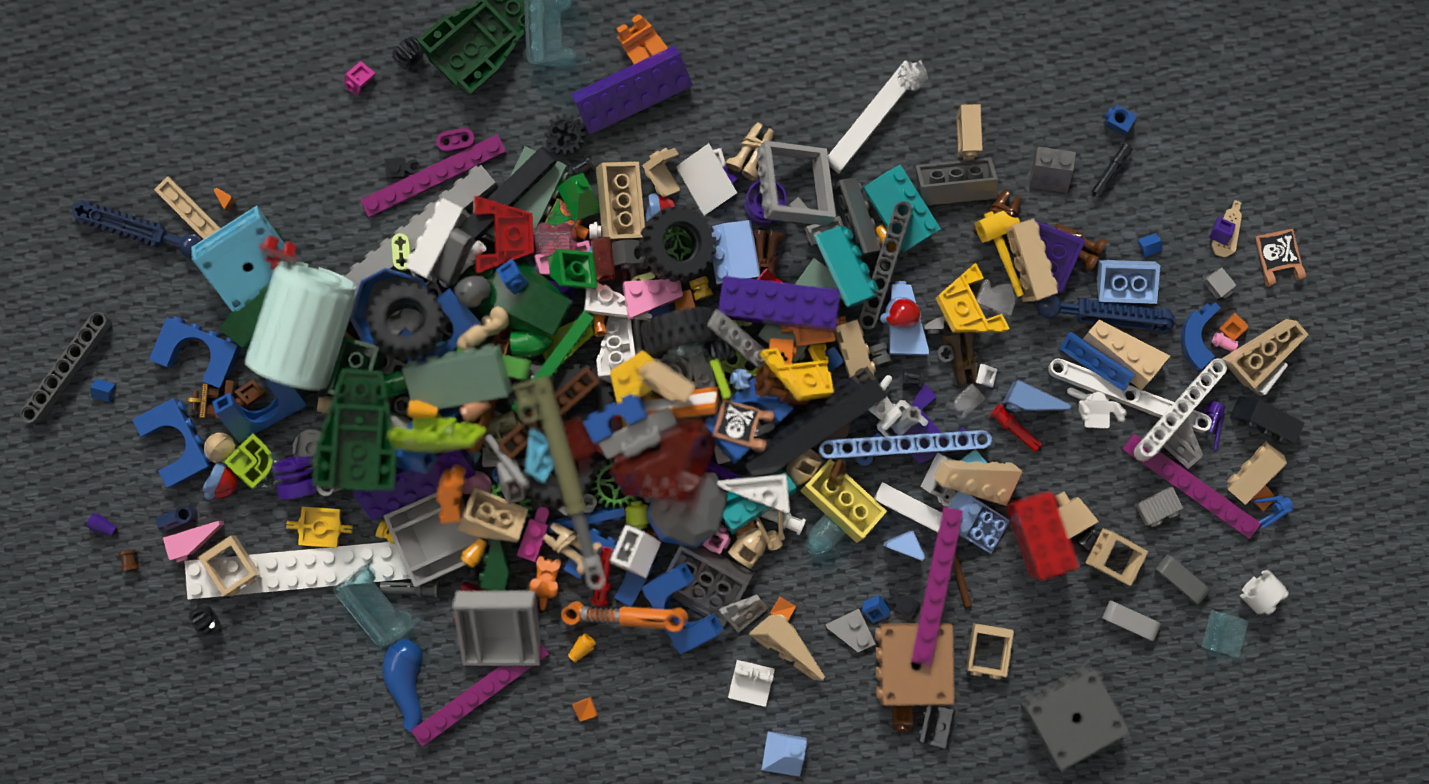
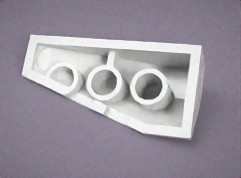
(616, 346)

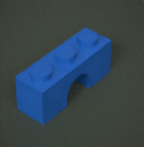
(600, 424)

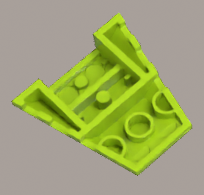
(436, 435)

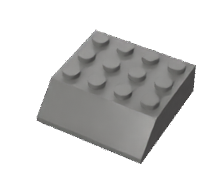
(425, 543)
(497, 627)

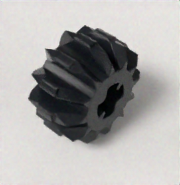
(407, 53)
(718, 350)
(204, 620)

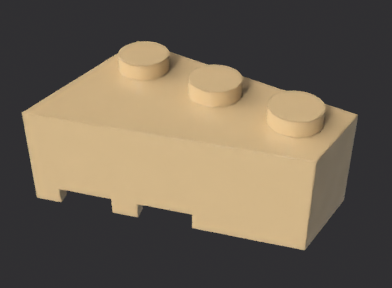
(852, 347)
(1256, 472)

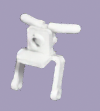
(1096, 408)
(889, 412)

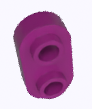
(455, 138)

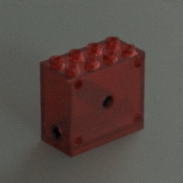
(670, 467)

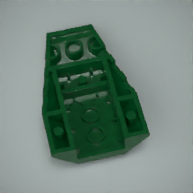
(474, 41)
(534, 308)
(355, 437)

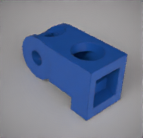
(866, 460)

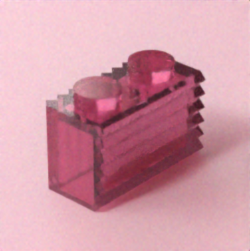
(553, 237)

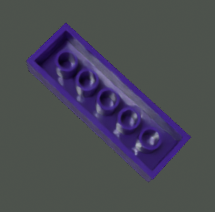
(632, 89)
(779, 303)
(413, 485)

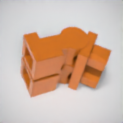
(640, 40)
(450, 494)

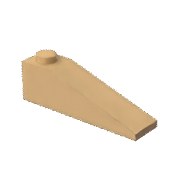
(781, 636)

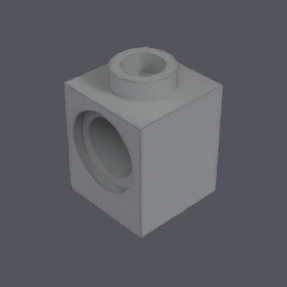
(1220, 283)

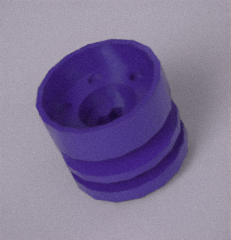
(754, 200)
(294, 473)

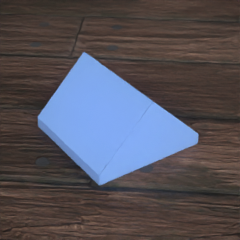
(906, 544)

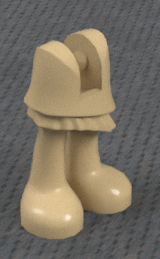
(750, 142)
(490, 325)
(562, 545)

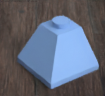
(784, 753)

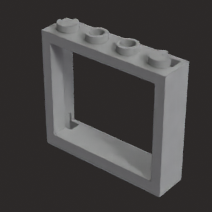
(822, 178)

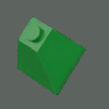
(579, 197)
(572, 268)

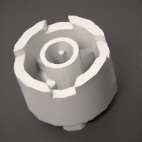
(1264, 593)

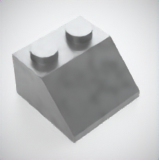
(1052, 169)

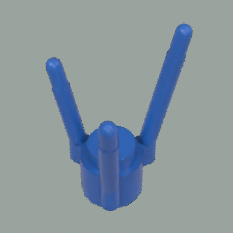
(1281, 507)

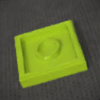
(721, 380)

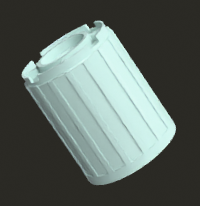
(301, 325)

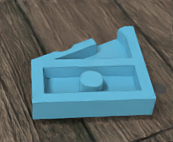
(538, 456)

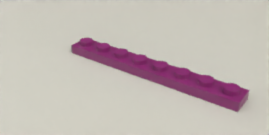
(433, 176)
(1196, 489)
(936, 585)
(470, 699)

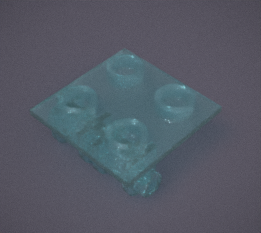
(1224, 633)

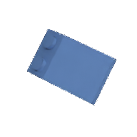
(1027, 398)

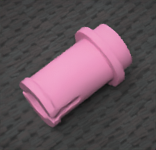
(1224, 342)

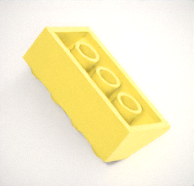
(845, 504)

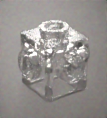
(917, 71)

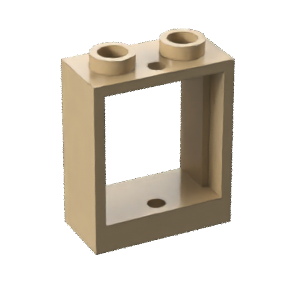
(969, 131)
(665, 382)
(220, 548)
(1102, 550)
(991, 630)

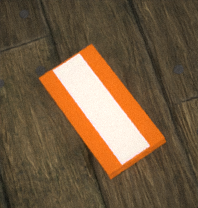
(700, 402)

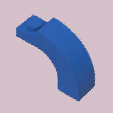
(1191, 338)

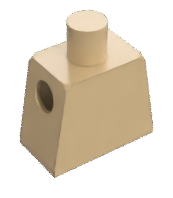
(1074, 514)

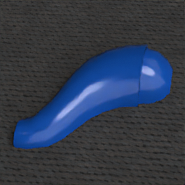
(400, 676)

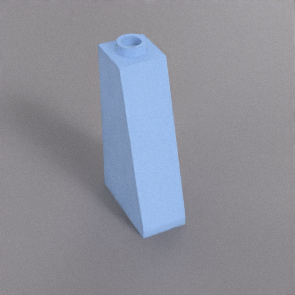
(906, 341)

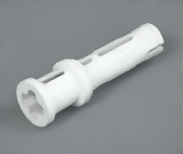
(788, 521)

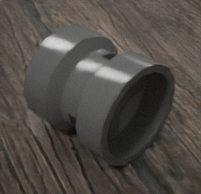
(877, 350)

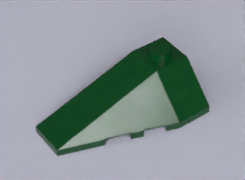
(242, 324)

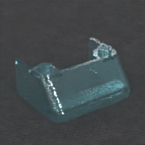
(545, 34)
(372, 608)

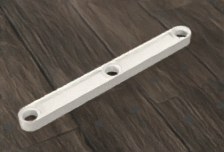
(1143, 400)

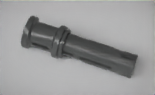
(425, 589)

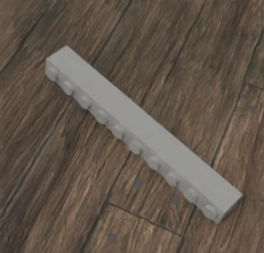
(475, 184)

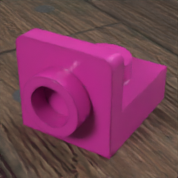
(358, 77)

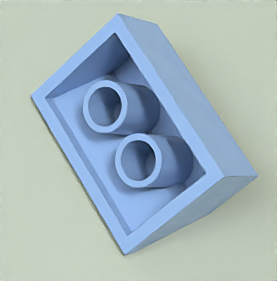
(735, 251)
(1128, 281)

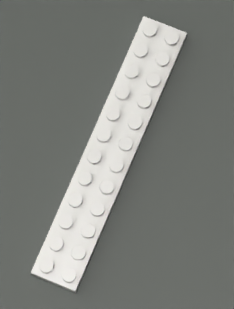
(296, 569)

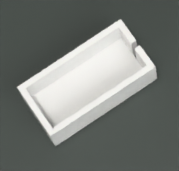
(431, 244)

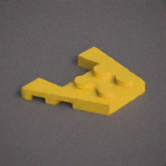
(963, 309)
(626, 378)
(803, 379)

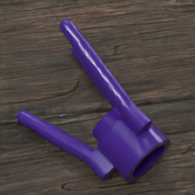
(1215, 412)

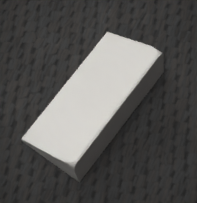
(1264, 387)

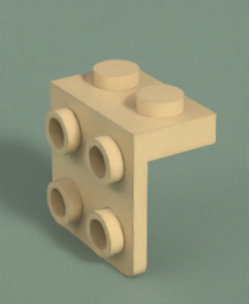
(659, 174)

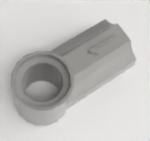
(908, 418)

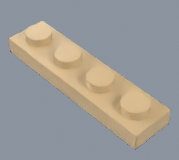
(186, 208)

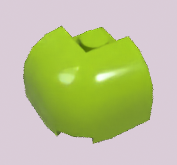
(250, 461)

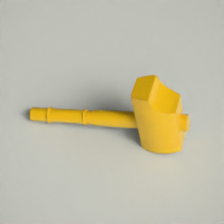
(993, 227)

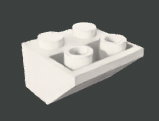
(635, 551)

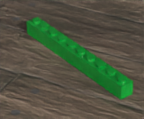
(562, 350)

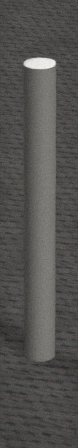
(507, 462)

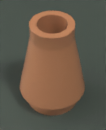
(473, 410)

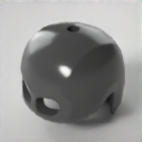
(472, 291)

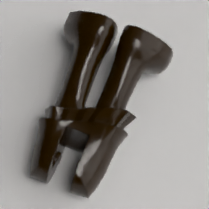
(960, 365)

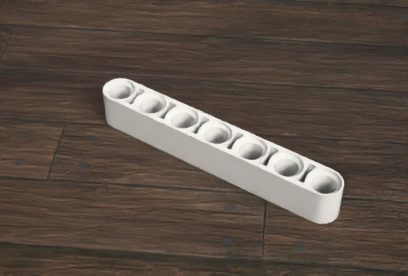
(866, 123)
(1174, 415)

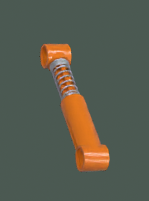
(627, 616)

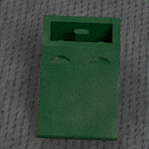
(498, 568)

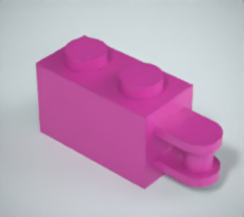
(533, 537)

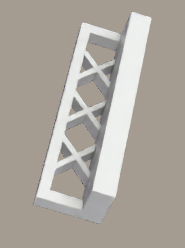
(908, 506)

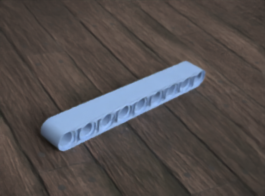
(914, 447)

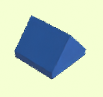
(1150, 245)
(102, 390)

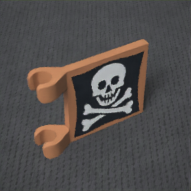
(1277, 253)
(739, 422)

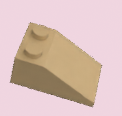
(491, 517)

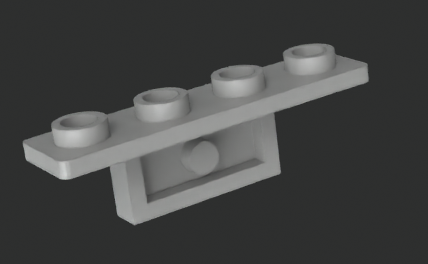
(736, 338)
(639, 434)

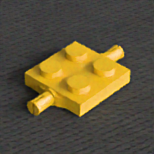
(319, 527)

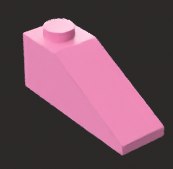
(188, 542)

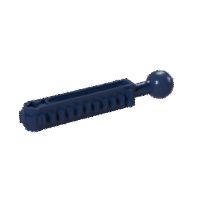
(128, 226)
(1111, 313)

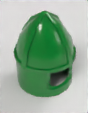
(529, 344)

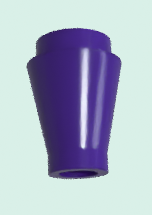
(100, 525)

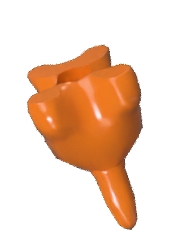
(545, 582)

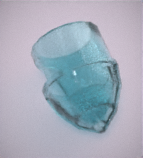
(823, 536)

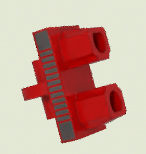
(270, 247)

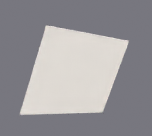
(706, 179)

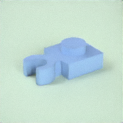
(739, 378)

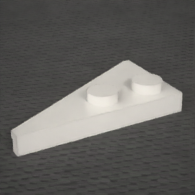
(607, 302)
(766, 489)

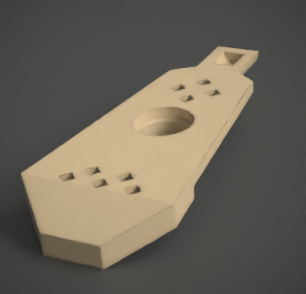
(1232, 244)

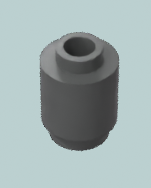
(399, 405)

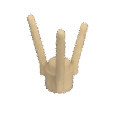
(772, 538)

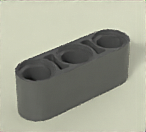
(453, 257)
(1182, 579)

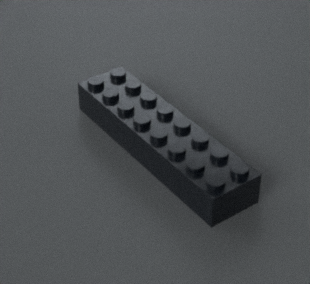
(815, 423)

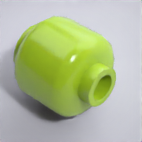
(636, 515)

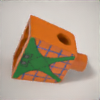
(561, 214)

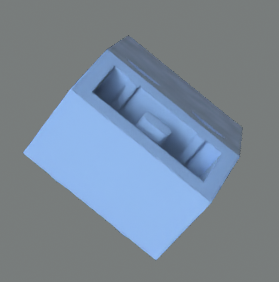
(979, 522)

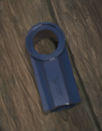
(175, 518)

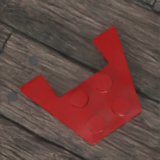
(512, 233)

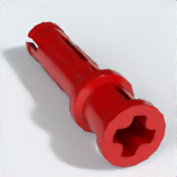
(1008, 421)
(601, 593)

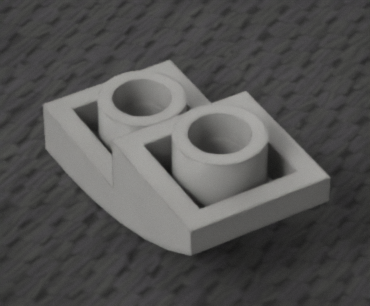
(934, 326)

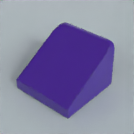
(1222, 231)

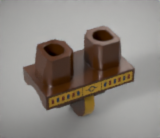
(207, 392)

